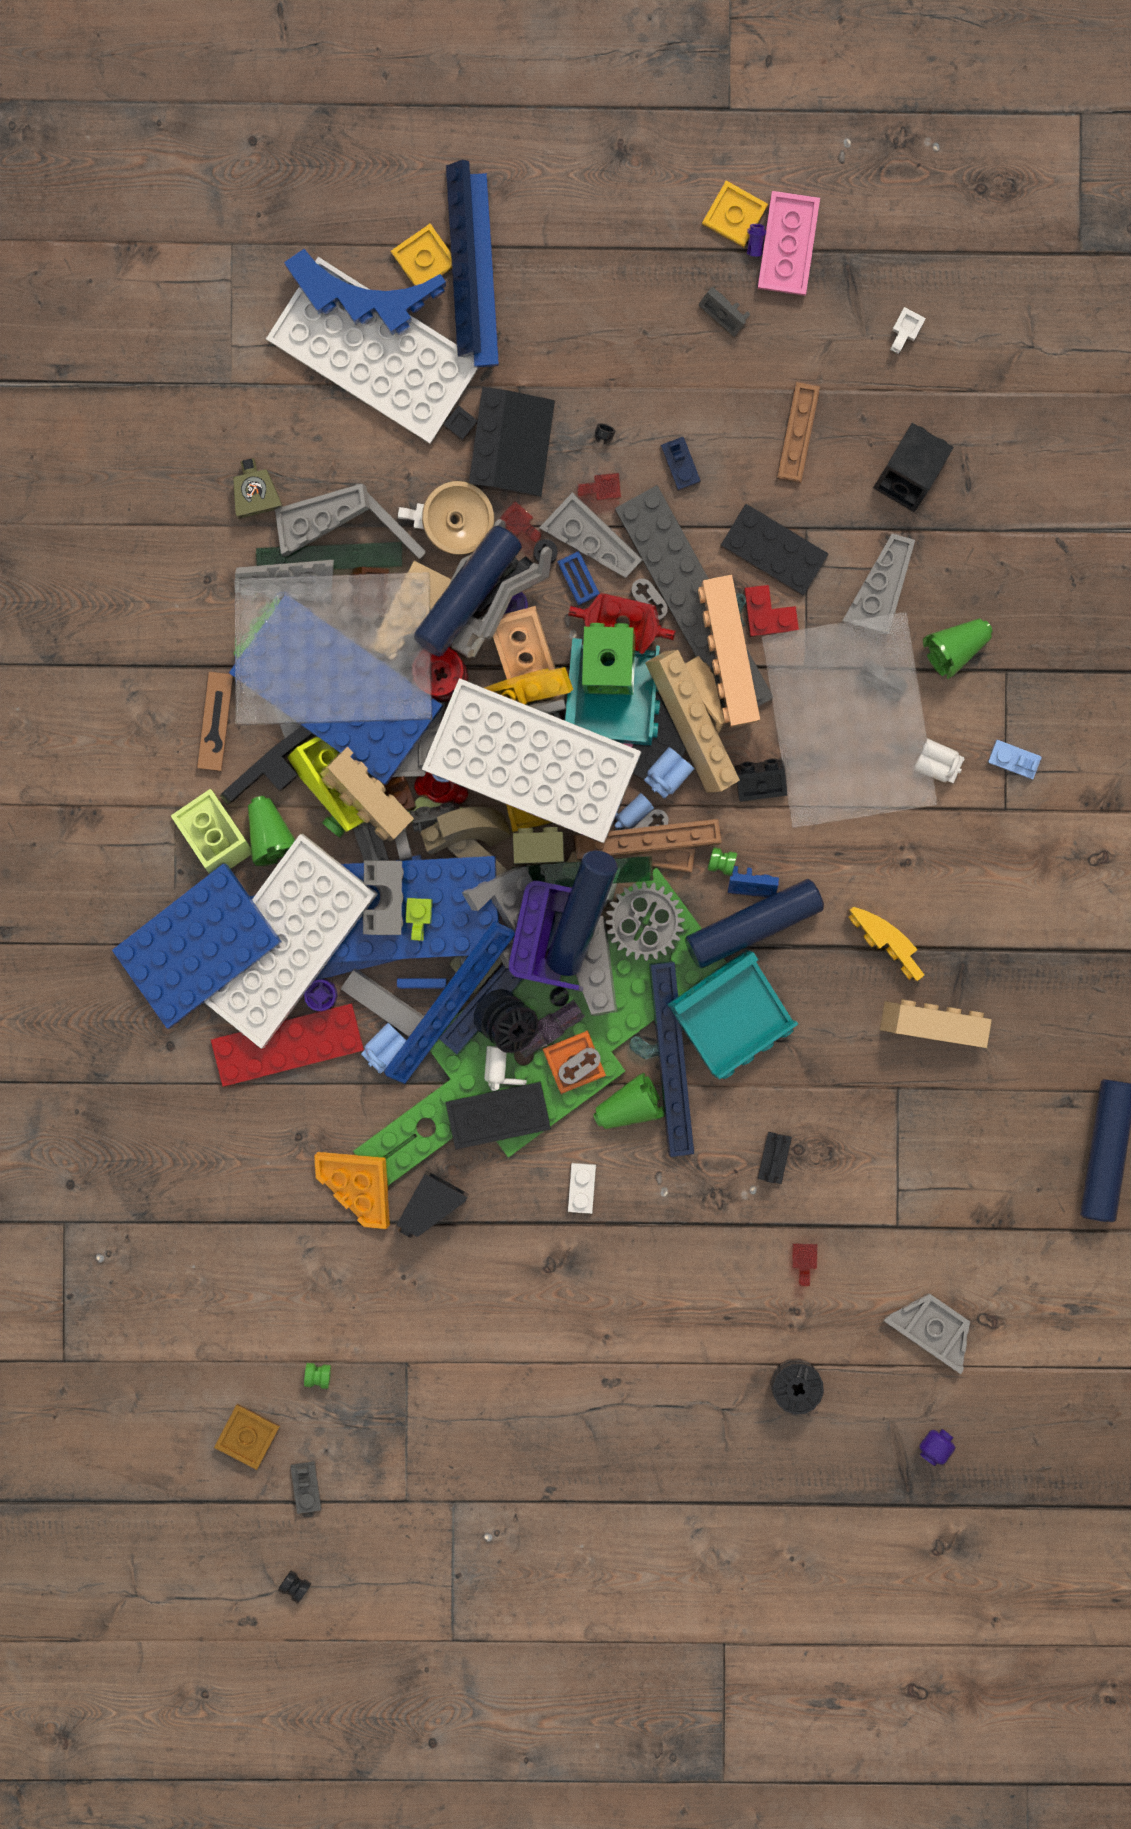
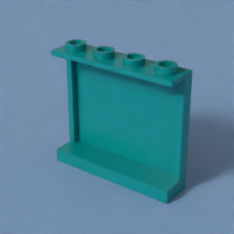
(615, 715)
(732, 1015)

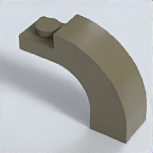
(465, 824)

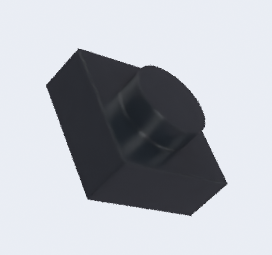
(460, 423)

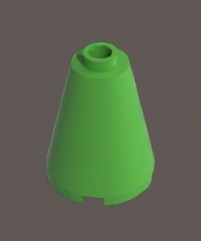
(956, 645)
(268, 832)
(630, 1105)

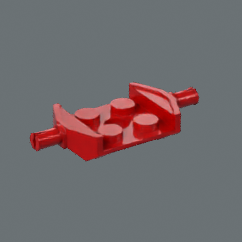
(642, 618)

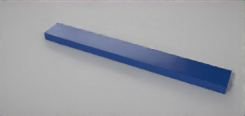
(484, 273)
(449, 1002)

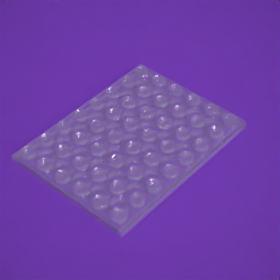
(331, 649)
(849, 720)

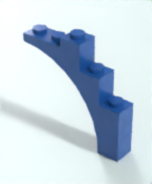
(360, 303)

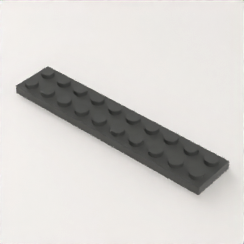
(676, 573)

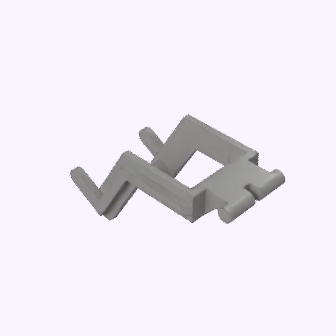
(486, 629)

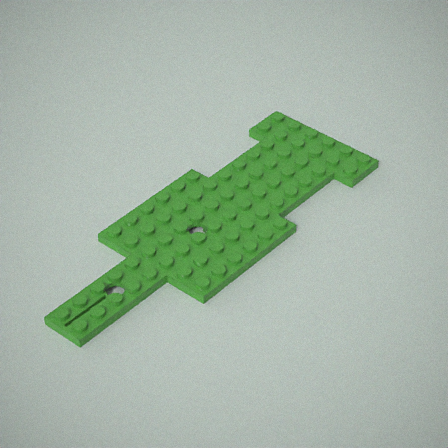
(606, 1031)

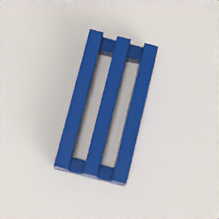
(569, 559)
(421, 982)

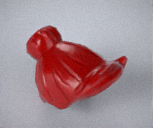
(440, 791)

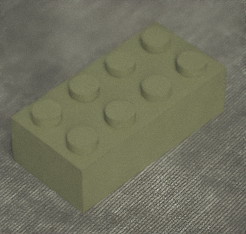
(538, 847)

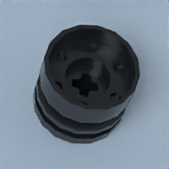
(505, 1021)
(795, 1372)

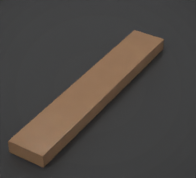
(652, 839)

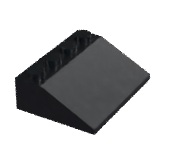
(511, 442)

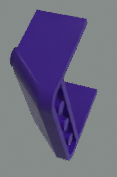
(533, 933)

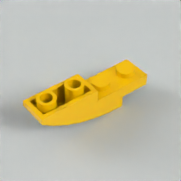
(534, 685)
(882, 932)

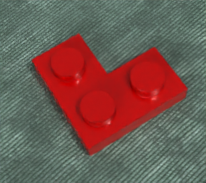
(764, 619)

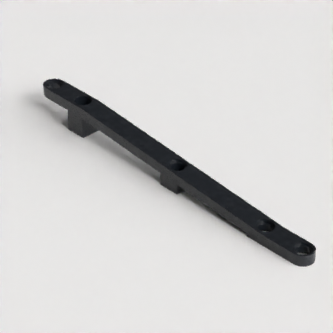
(274, 764)

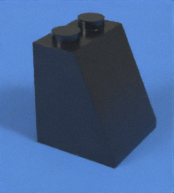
(913, 467)
(429, 1204)

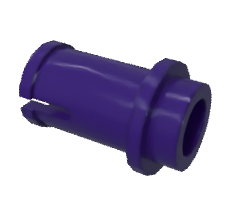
(755, 243)

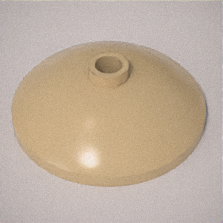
(470, 508)

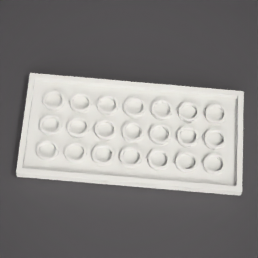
(403, 376)
(531, 760)
(312, 909)

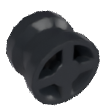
(545, 543)

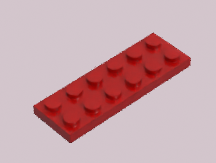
(294, 1045)

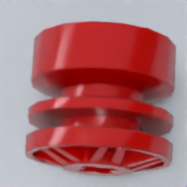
(454, 668)

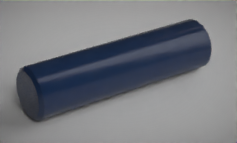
(467, 590)
(582, 913)
(754, 923)
(1107, 1152)

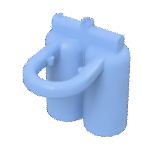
(668, 773)
(633, 813)
(383, 1047)

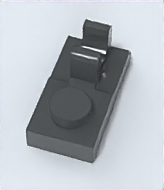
(723, 312)
(306, 1487)

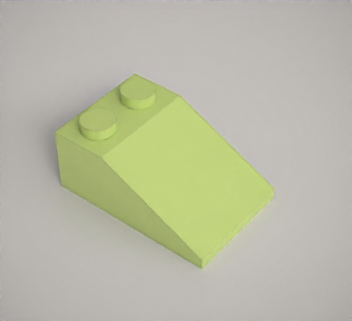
(211, 832)

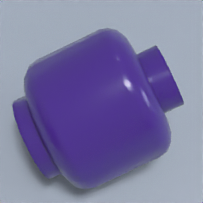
(937, 1447)

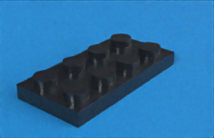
(774, 549)
(666, 737)
(498, 1115)

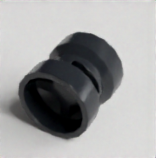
(294, 1586)

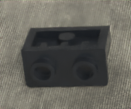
(761, 780)

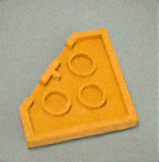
(357, 1185)

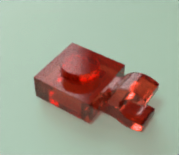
(604, 486)
(518, 520)
(804, 1257)

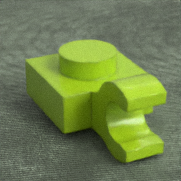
(419, 913)

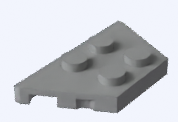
(934, 1328)

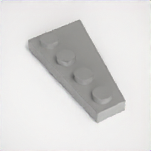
(312, 518)
(585, 531)
(300, 569)

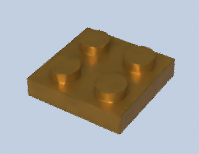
(246, 1436)

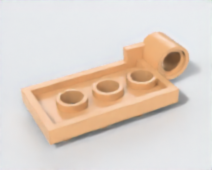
(535, 643)

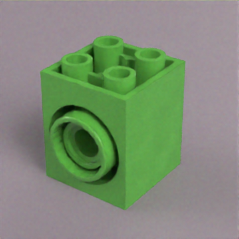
(607, 644)

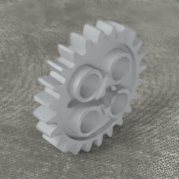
(665, 931)

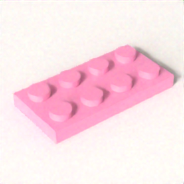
(788, 243)

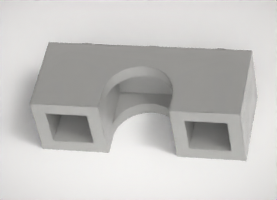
(387, 878)

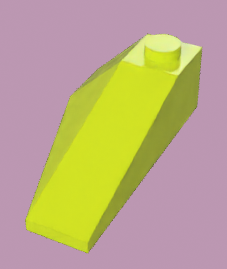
(309, 762)

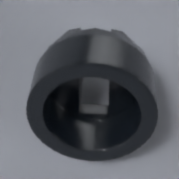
(604, 432)
(562, 1001)

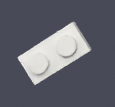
(581, 1188)

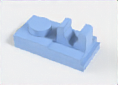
(1014, 759)

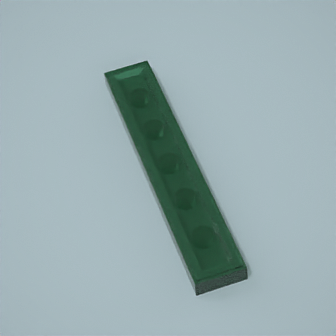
(344, 555)
(563, 874)

